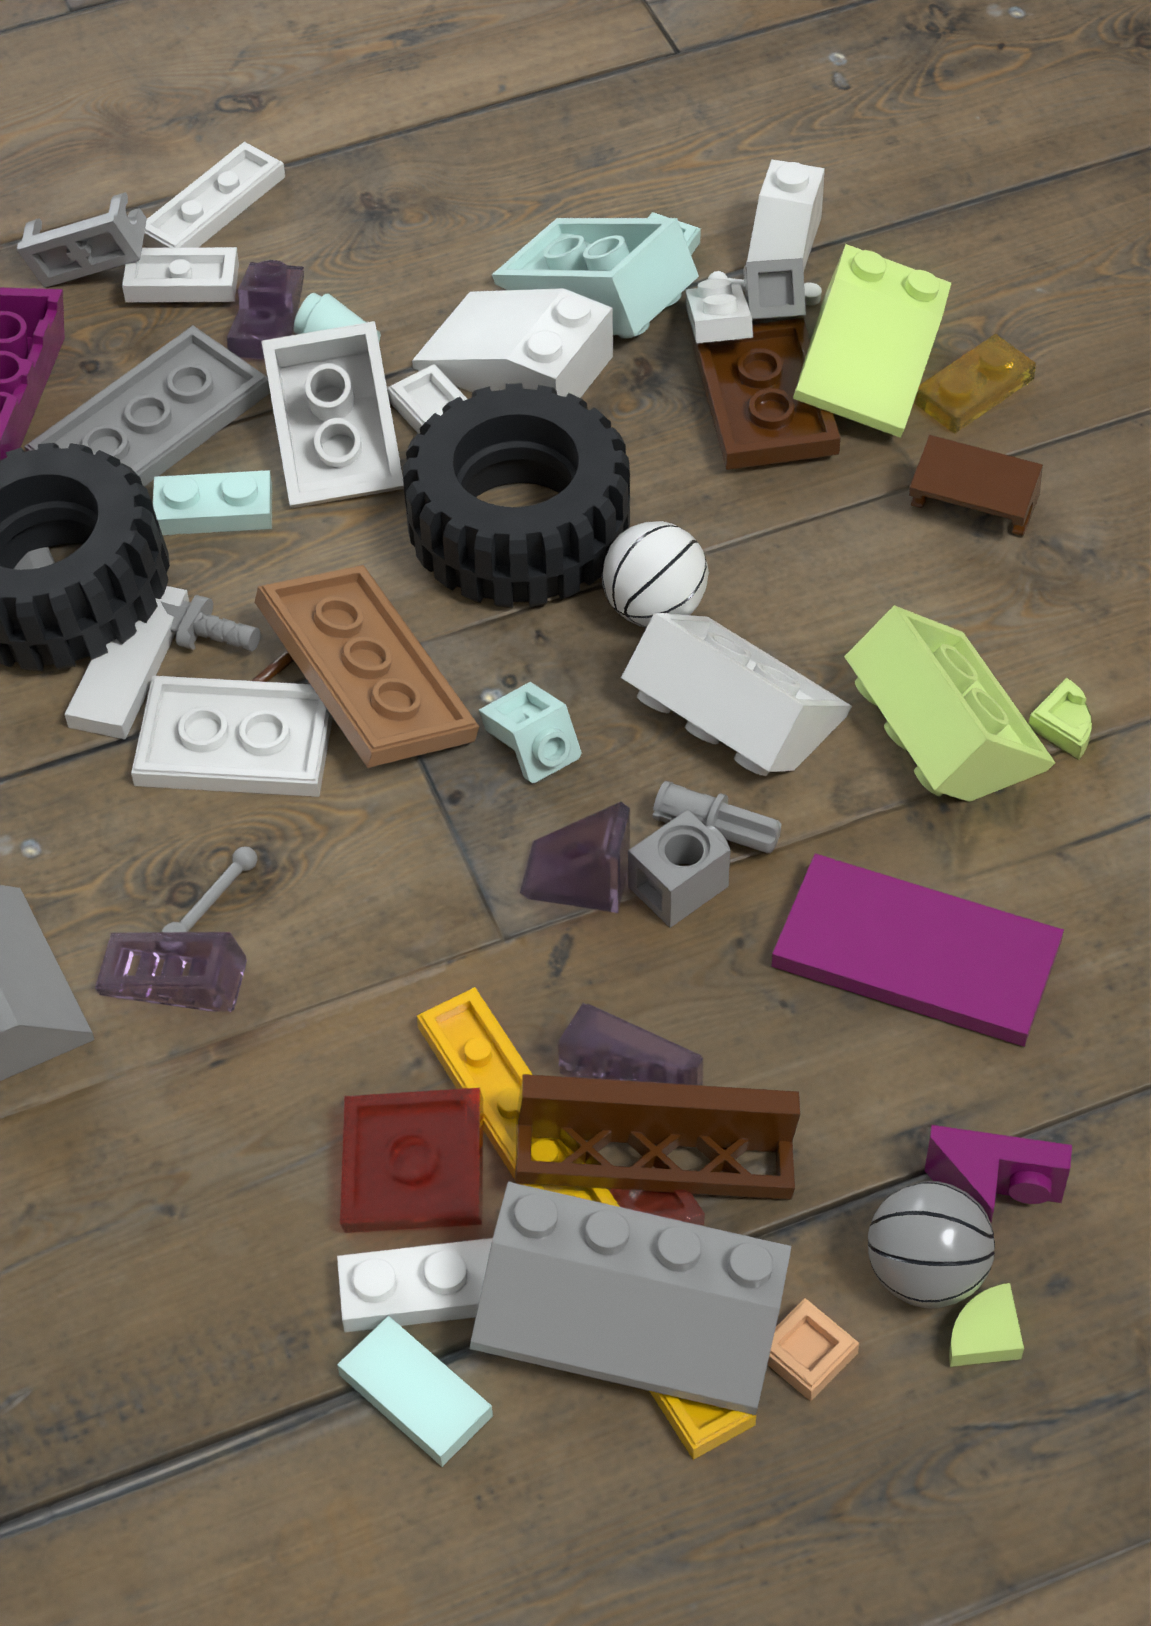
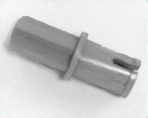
(733, 822)

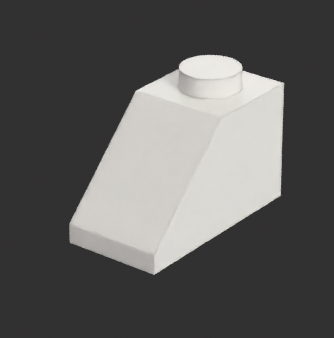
(787, 212)

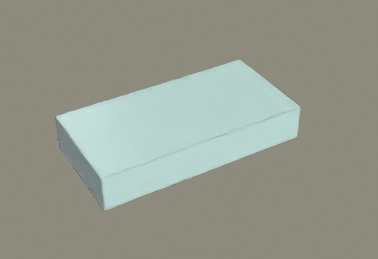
(415, 1390)

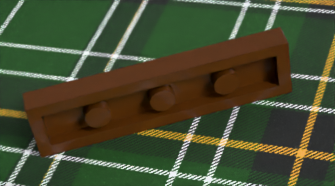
(660, 1116)

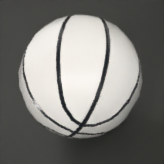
(654, 571)

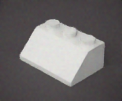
(732, 692)

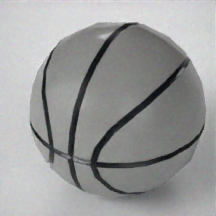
(931, 1244)

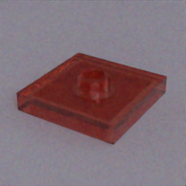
(412, 1160)

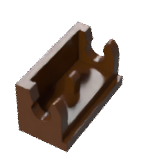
(977, 480)

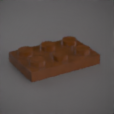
(752, 399)

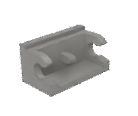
(84, 245)

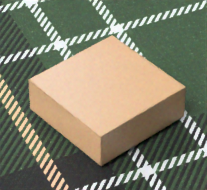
(810, 1349)

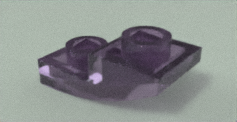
(267, 306)

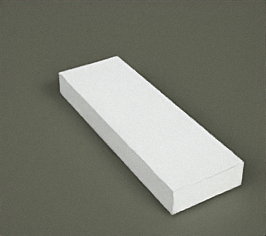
(213, 199)
(122, 677)

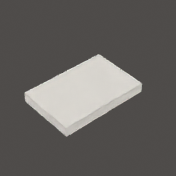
(232, 737)

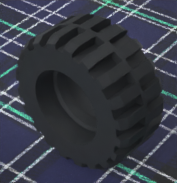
(510, 440)
(99, 589)

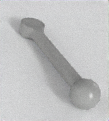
(243, 860)

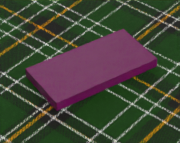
(918, 949)

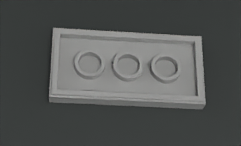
(163, 405)

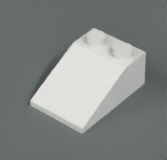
(524, 339)
(332, 414)

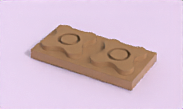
(366, 665)

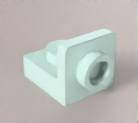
(535, 728)

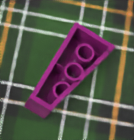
(28, 350)

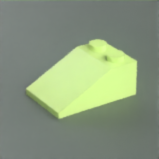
(872, 340)

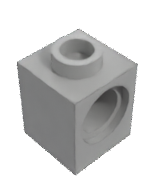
(775, 290)
(674, 889)

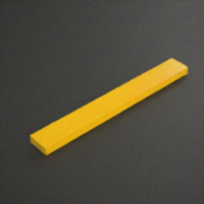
(481, 1055)

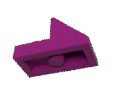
(998, 1164)

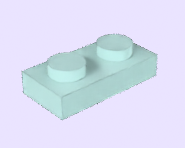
(213, 502)

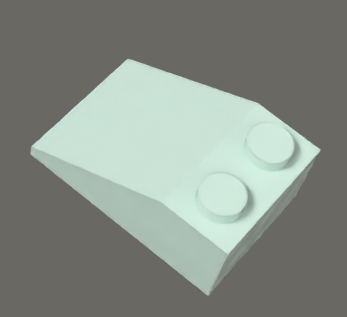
(619, 262)

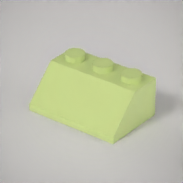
(945, 707)

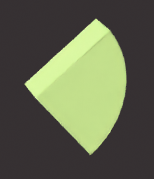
(1064, 719)
(987, 1329)

